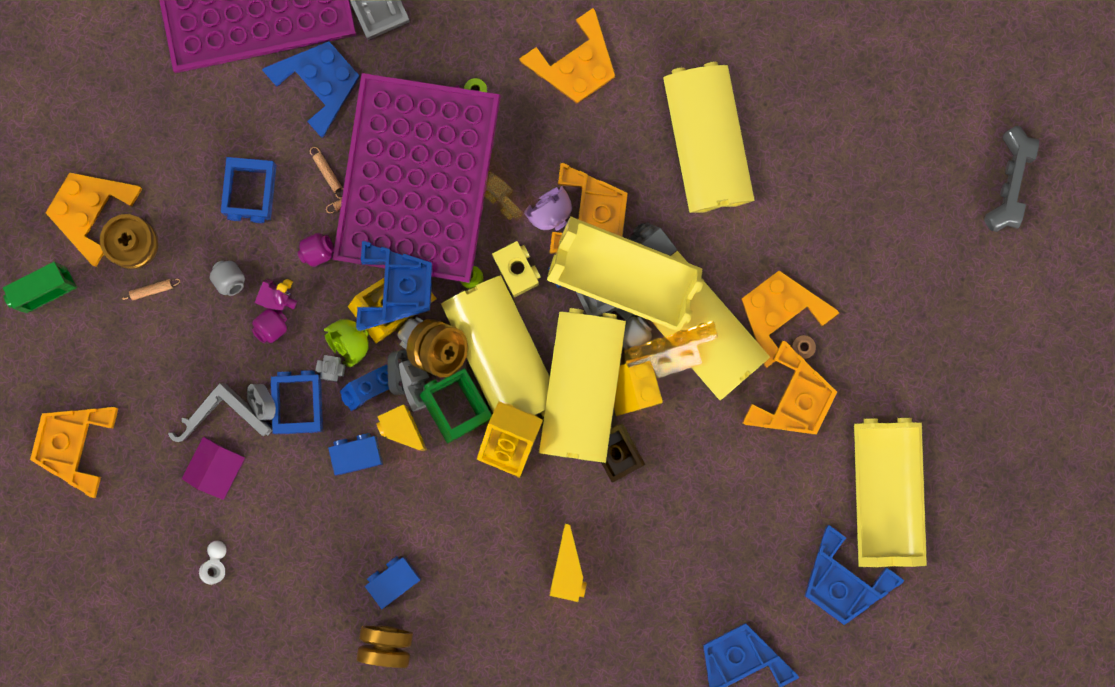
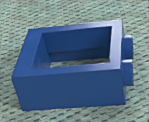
(248, 165)
(291, 428)

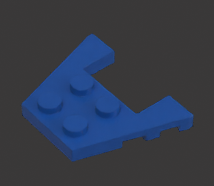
(325, 74)
(405, 287)
(837, 588)
(741, 654)

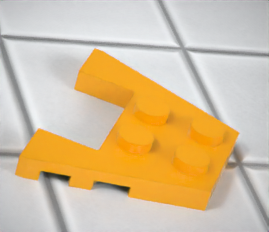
(580, 70)
(80, 204)
(599, 206)
(775, 304)
(803, 401)
(61, 443)

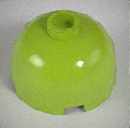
(347, 341)

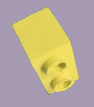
(516, 282)

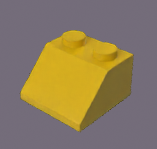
(636, 388)
(401, 427)

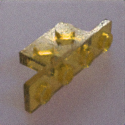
(673, 351)

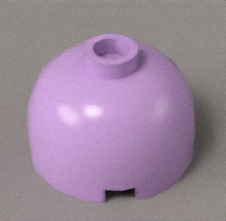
(550, 210)

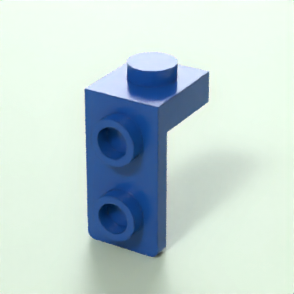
(365, 388)

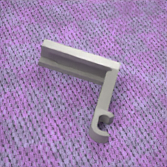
(225, 393)

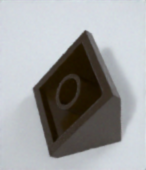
(621, 454)

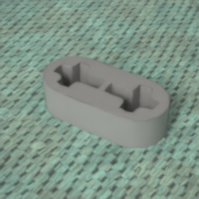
(261, 401)

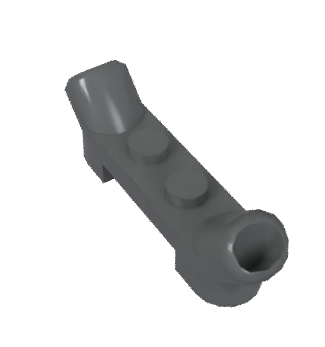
(1023, 150)

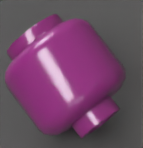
(315, 249)
(269, 326)

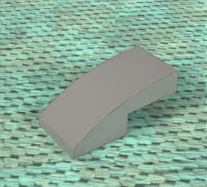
(413, 384)

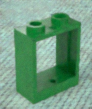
(39, 288)
(471, 393)

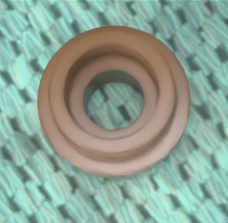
(811, 346)

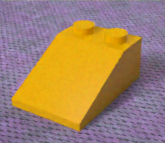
(374, 298)
(509, 439)
(568, 576)

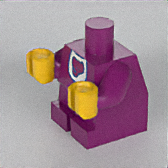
(275, 296)

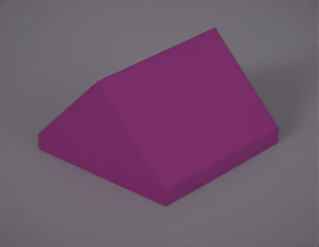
(213, 468)

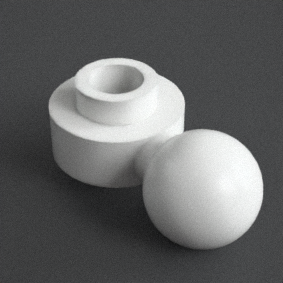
(216, 551)

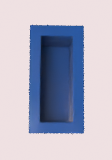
(355, 455)
(392, 582)

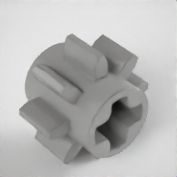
(330, 368)

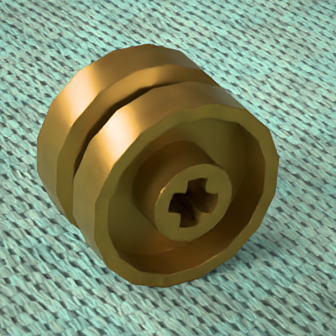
(126, 253)
(437, 348)
(384, 647)

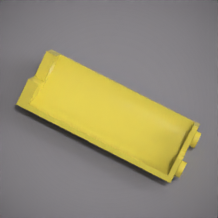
(708, 137)
(625, 274)
(499, 347)
(730, 355)
(582, 385)
(890, 493)

